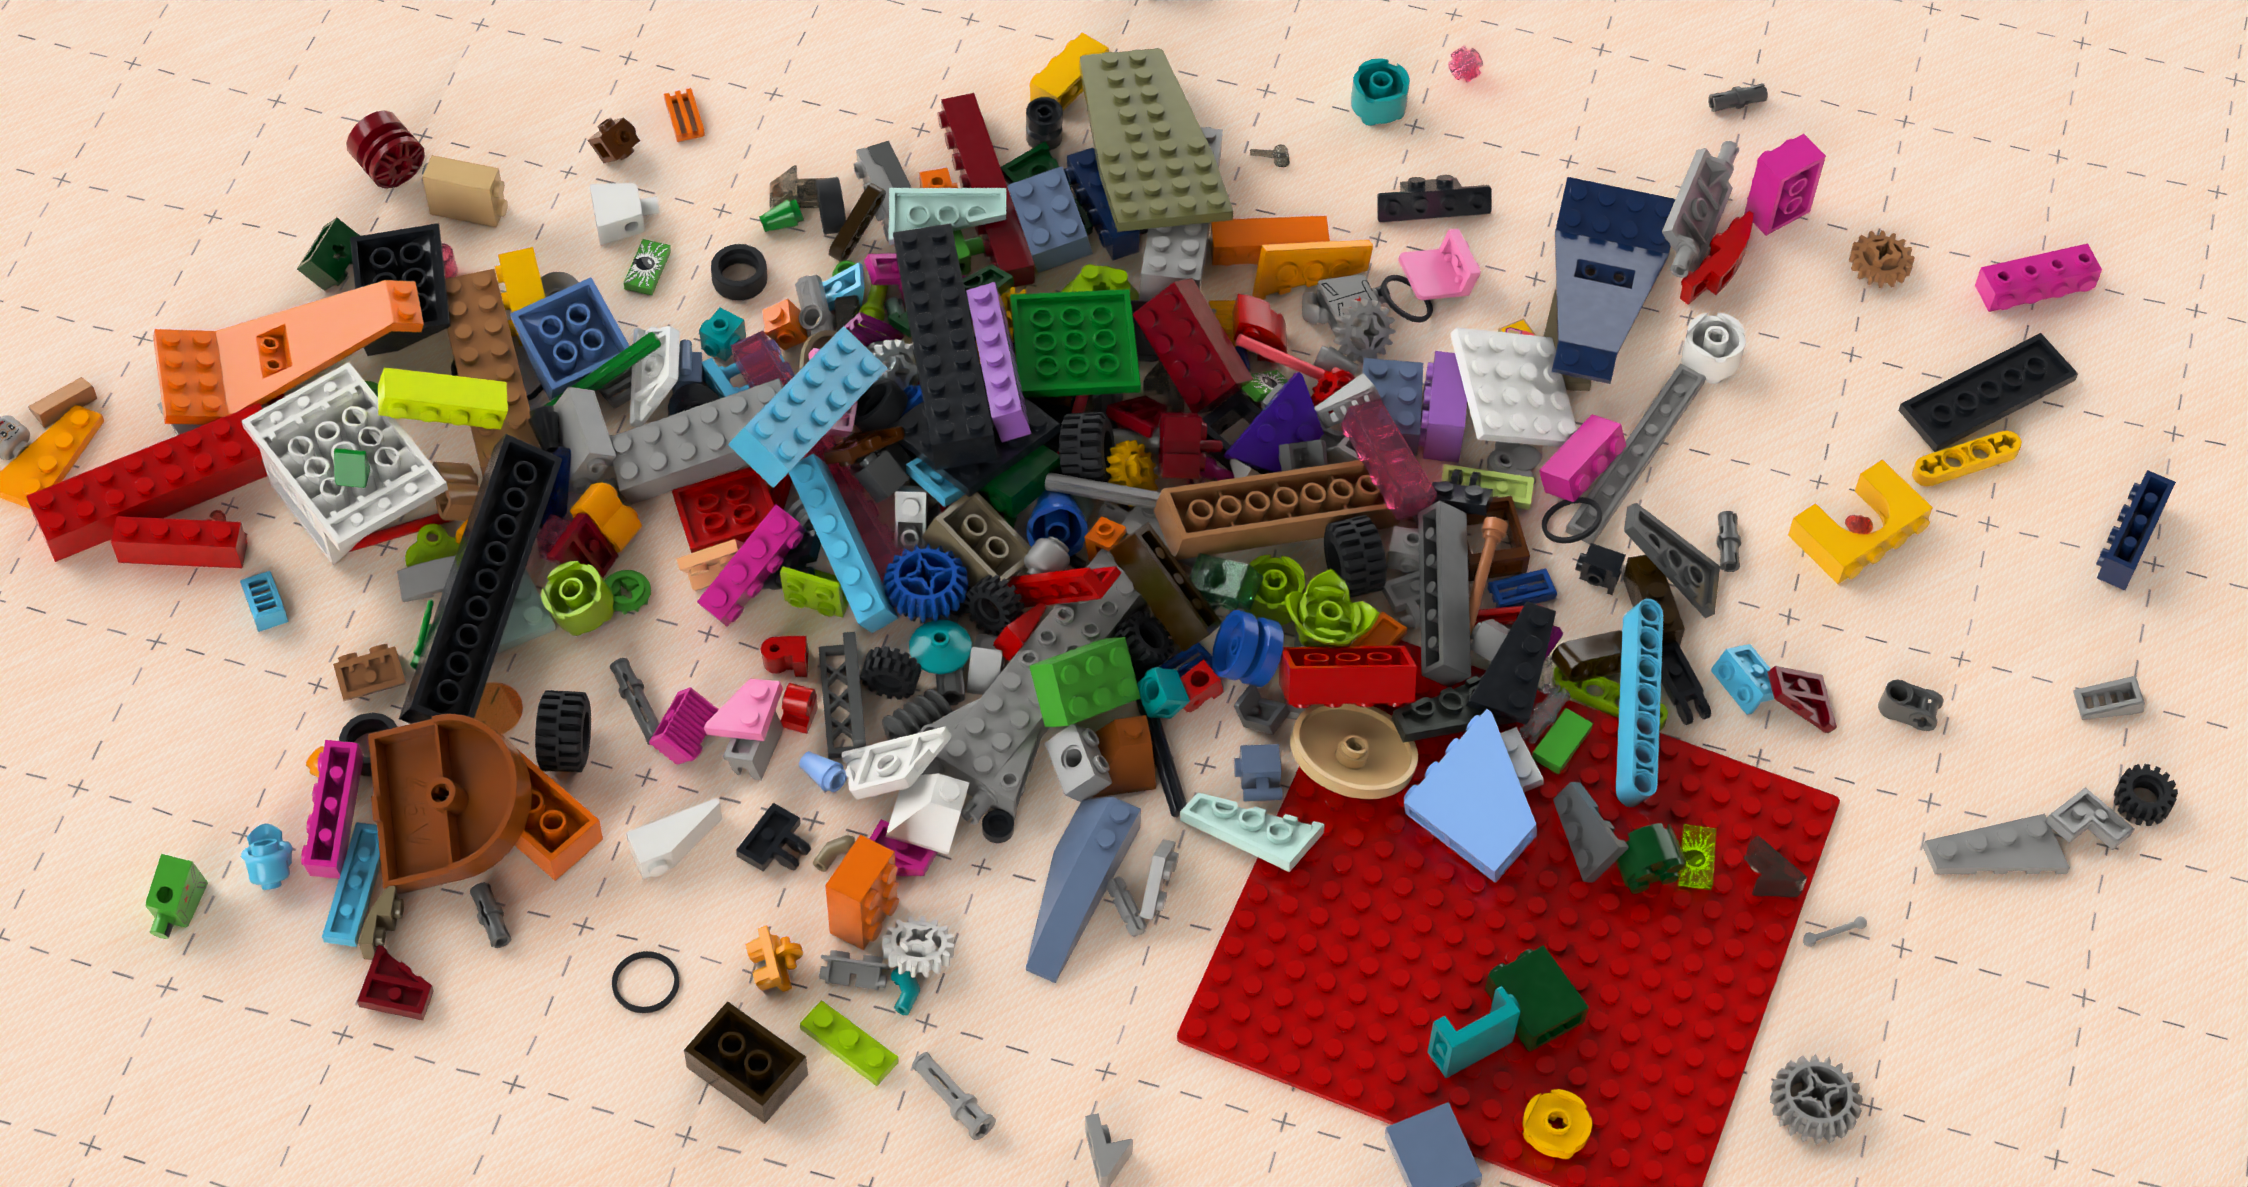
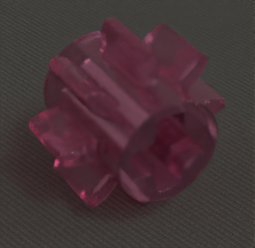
(1465, 63)

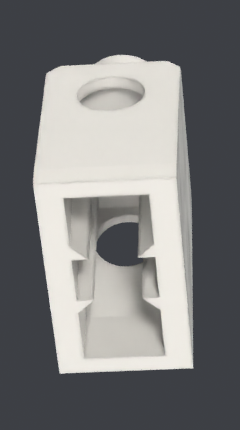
(620, 210)

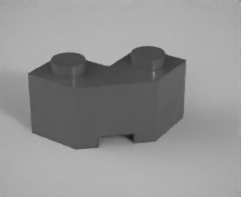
(884, 471)

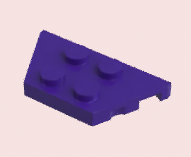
(1284, 420)

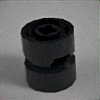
(1044, 122)

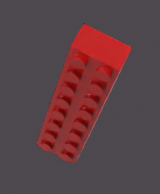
(148, 484)

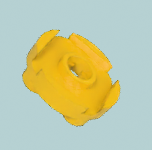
(1552, 1141)

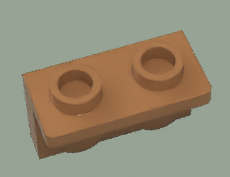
(369, 672)

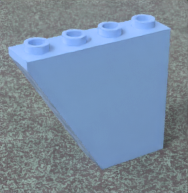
(1475, 800)

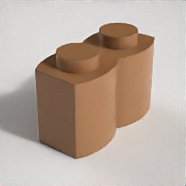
(461, 493)

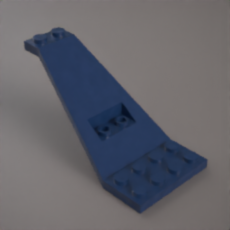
(1613, 235)

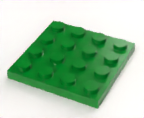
(1075, 343)

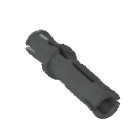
(623, 673)

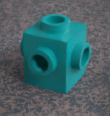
(720, 333)

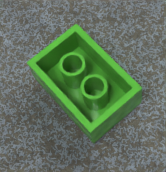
(1084, 682)

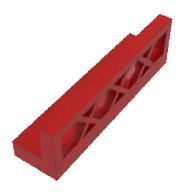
(1064, 585)

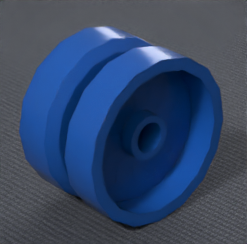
(1247, 648)

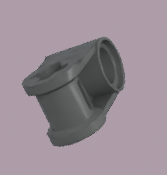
(1911, 704)

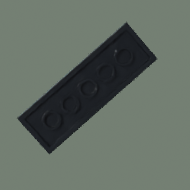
(1987, 392)

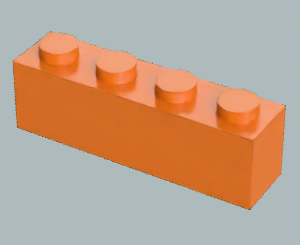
(1241, 239)

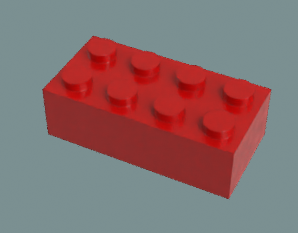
(1347, 676)

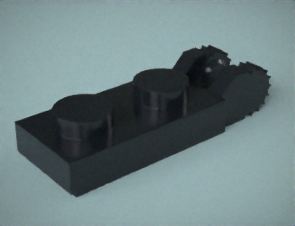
(1682, 684)

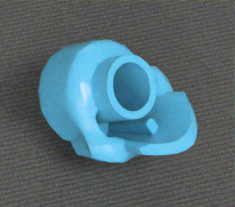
(267, 856)

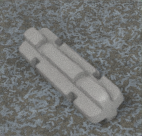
(1126, 906)

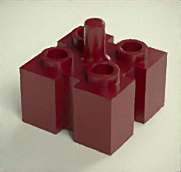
(1183, 445)

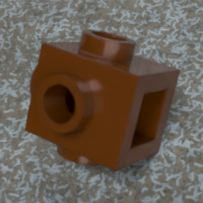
(614, 140)

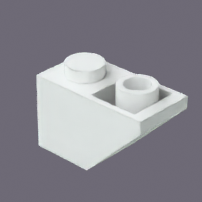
(910, 517)

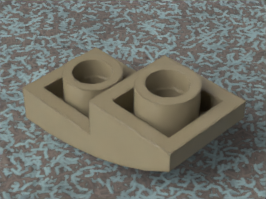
(380, 919)

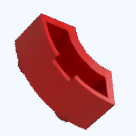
(1259, 322)

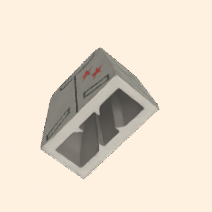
(1340, 291)

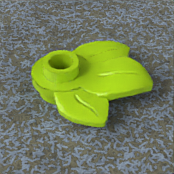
(426, 551)

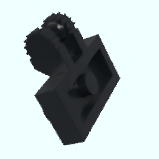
(1469, 499)
(769, 837)

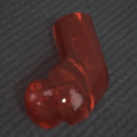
(1859, 524)

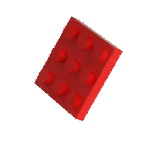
(722, 508)

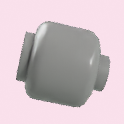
(1047, 556)

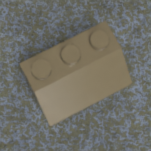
(979, 538)

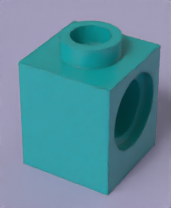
(1162, 693)

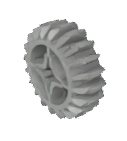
(1824, 1084)

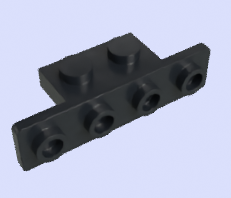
(1433, 199)

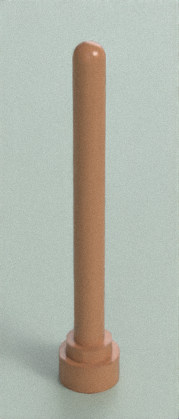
(1493, 531)

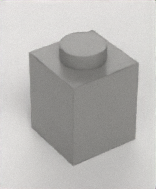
(1488, 638)

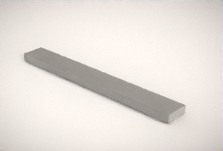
(1639, 451)

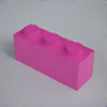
(1582, 458)

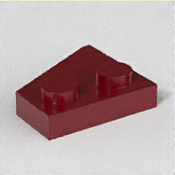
(1803, 694)
(394, 988)

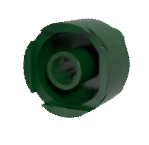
(1651, 857)

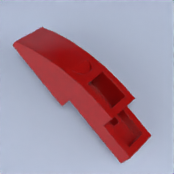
(1722, 262)

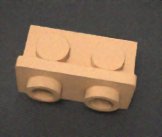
(707, 563)

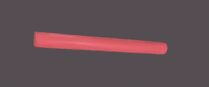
(1279, 357)

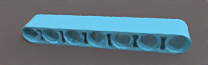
(1639, 703)

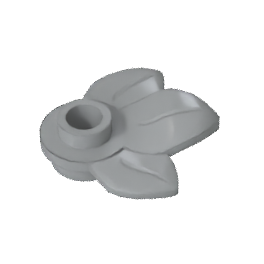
(1514, 459)

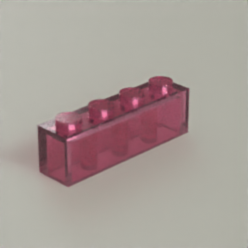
(1388, 459)

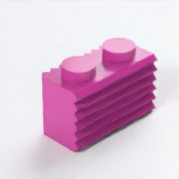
(683, 727)

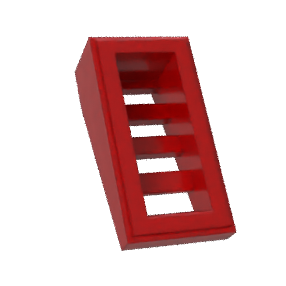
(1017, 632)

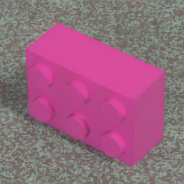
(1785, 183)

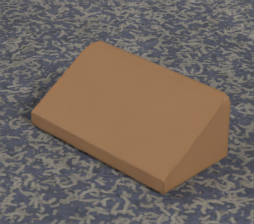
(56, 404)

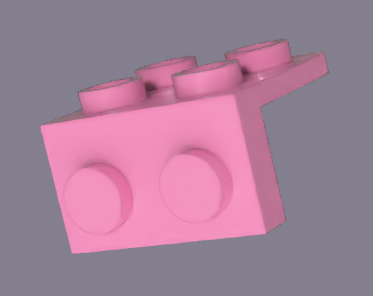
(1442, 271)

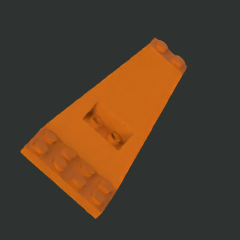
(257, 360)

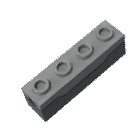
(881, 166)

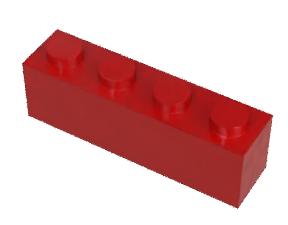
(179, 542)

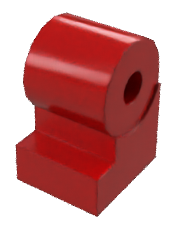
(786, 654)
(1201, 685)
(798, 708)

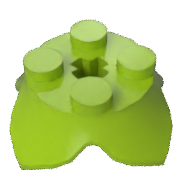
(1101, 278)
(1327, 615)

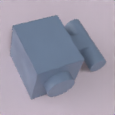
(689, 366)
(1259, 772)

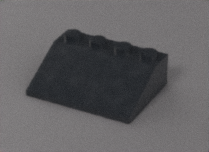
(405, 256)

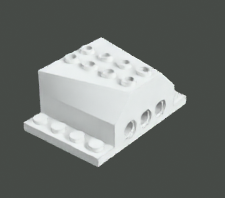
(298, 455)

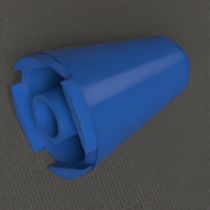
(1059, 517)

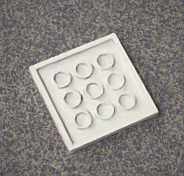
(1513, 387)

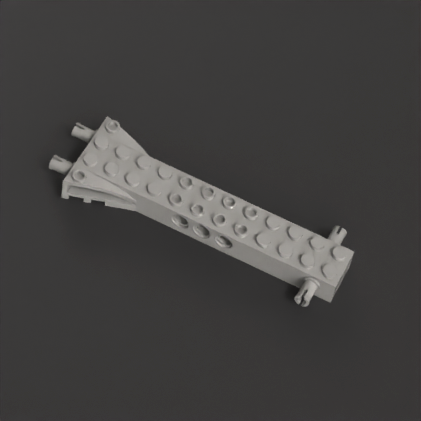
(1001, 731)

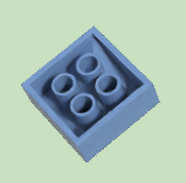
(568, 335)

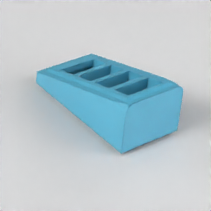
(270, 617)

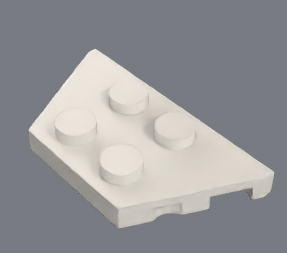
(654, 374)
(892, 763)

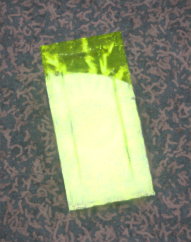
(1699, 852)

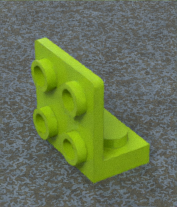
(816, 592)

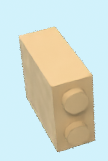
(464, 191)

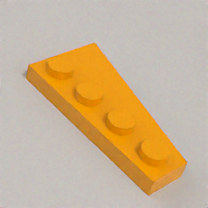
(1307, 263)
(50, 455)

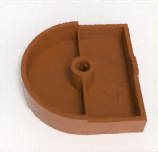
(445, 800)

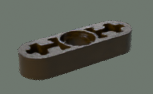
(857, 222)

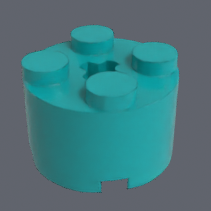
(1380, 92)

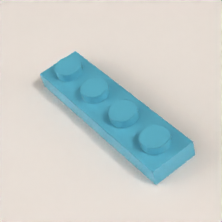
(354, 887)

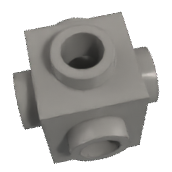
(1404, 550)

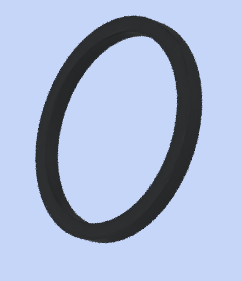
(1399, 311)
(1583, 535)
(645, 954)

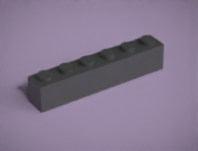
(1444, 594)

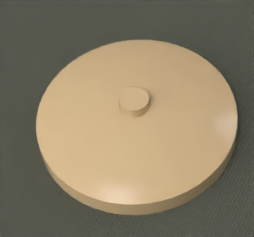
(1353, 751)

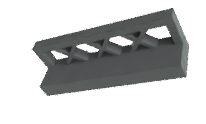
(853, 693)

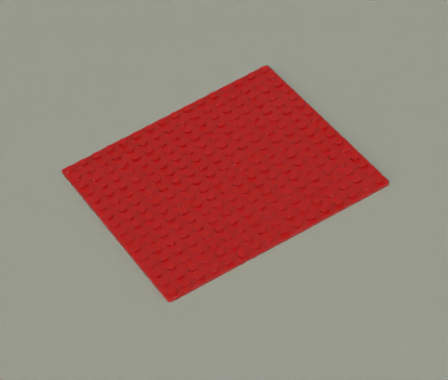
(1387, 928)

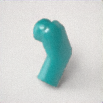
(909, 991)

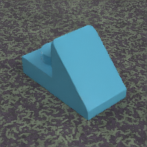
(845, 283)

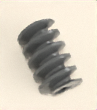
(915, 715)

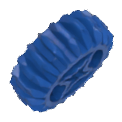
(926, 583)

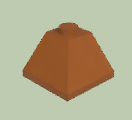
(1129, 754)

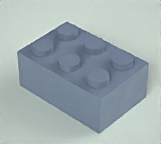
(1050, 219)
(1401, 392)

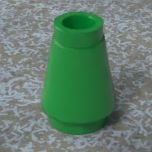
(782, 216)

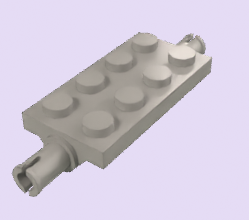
(1699, 207)

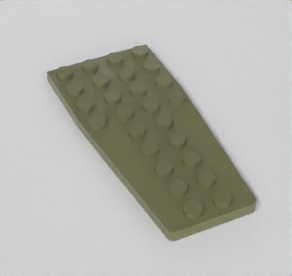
(1149, 143)

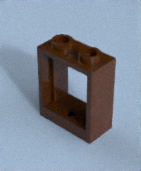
(1505, 561)

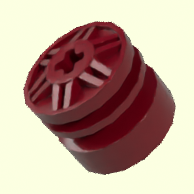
(385, 149)

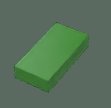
(1562, 741)

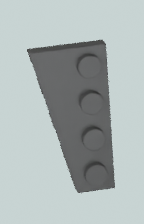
(1677, 559)

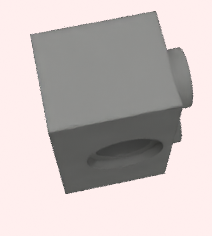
(1078, 762)

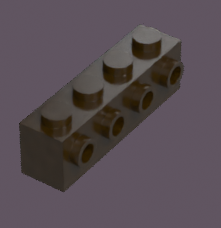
(1165, 587)

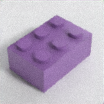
(1443, 409)

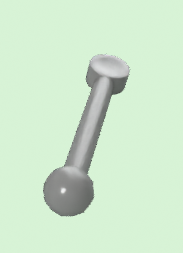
(1810, 938)

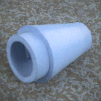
(825, 772)

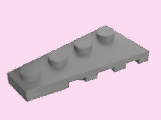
(2000, 848)

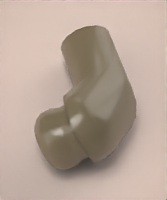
(832, 850)

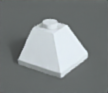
(928, 812)

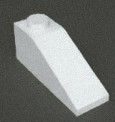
(668, 840)

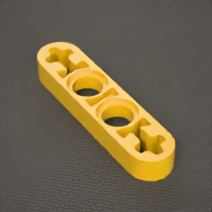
(1968, 461)

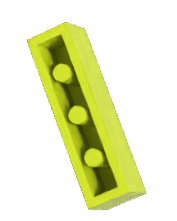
(442, 398)

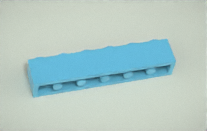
(842, 543)

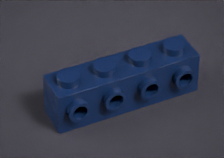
(1086, 183)
(2135, 531)

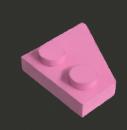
(747, 711)

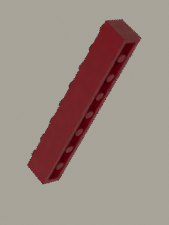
(980, 169)

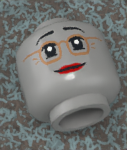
(13, 437)

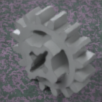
(1363, 329)

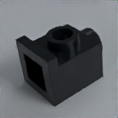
(1601, 567)

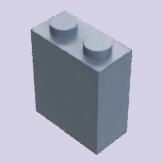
(1433, 1150)

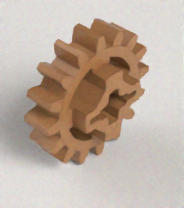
(1881, 259)

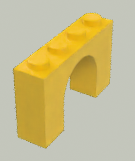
(1846, 553)

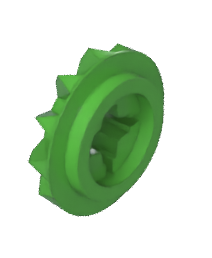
(632, 582)

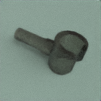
(1279, 153)

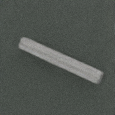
(1101, 490)

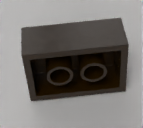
(746, 1062)

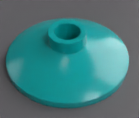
(943, 656)

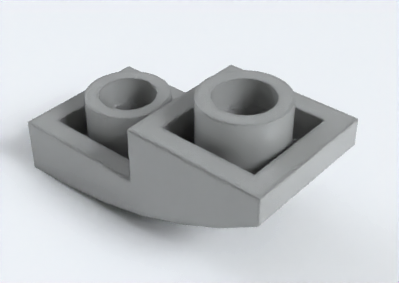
(424, 579)

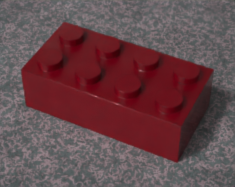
(1192, 346)

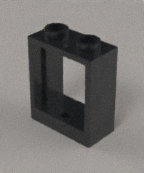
(1225, 416)

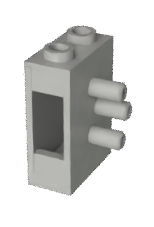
(586, 435)

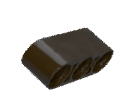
(1589, 656)

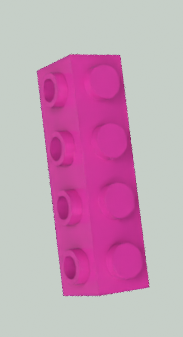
(2038, 277)
(751, 566)
(333, 808)

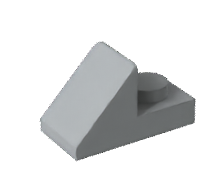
(984, 664)
(1106, 1156)

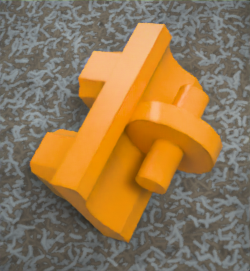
(779, 956)

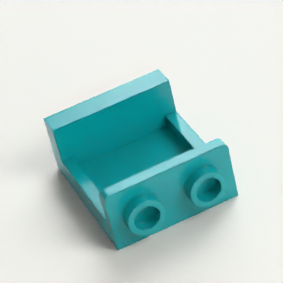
(1461, 1048)

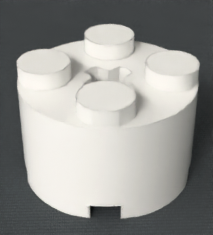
(1714, 346)

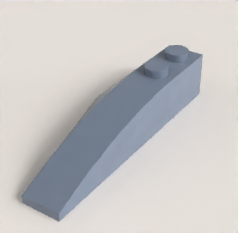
(1078, 879)

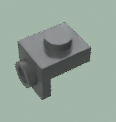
(1303, 455)
(1259, 712)

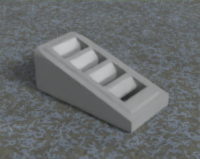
(1354, 393)
(2118, 687)

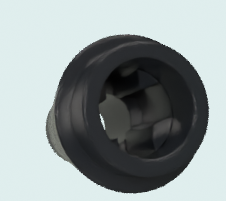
(545, 426)

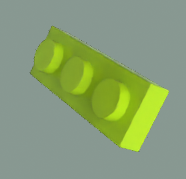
(849, 1043)

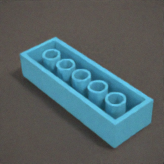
(807, 406)

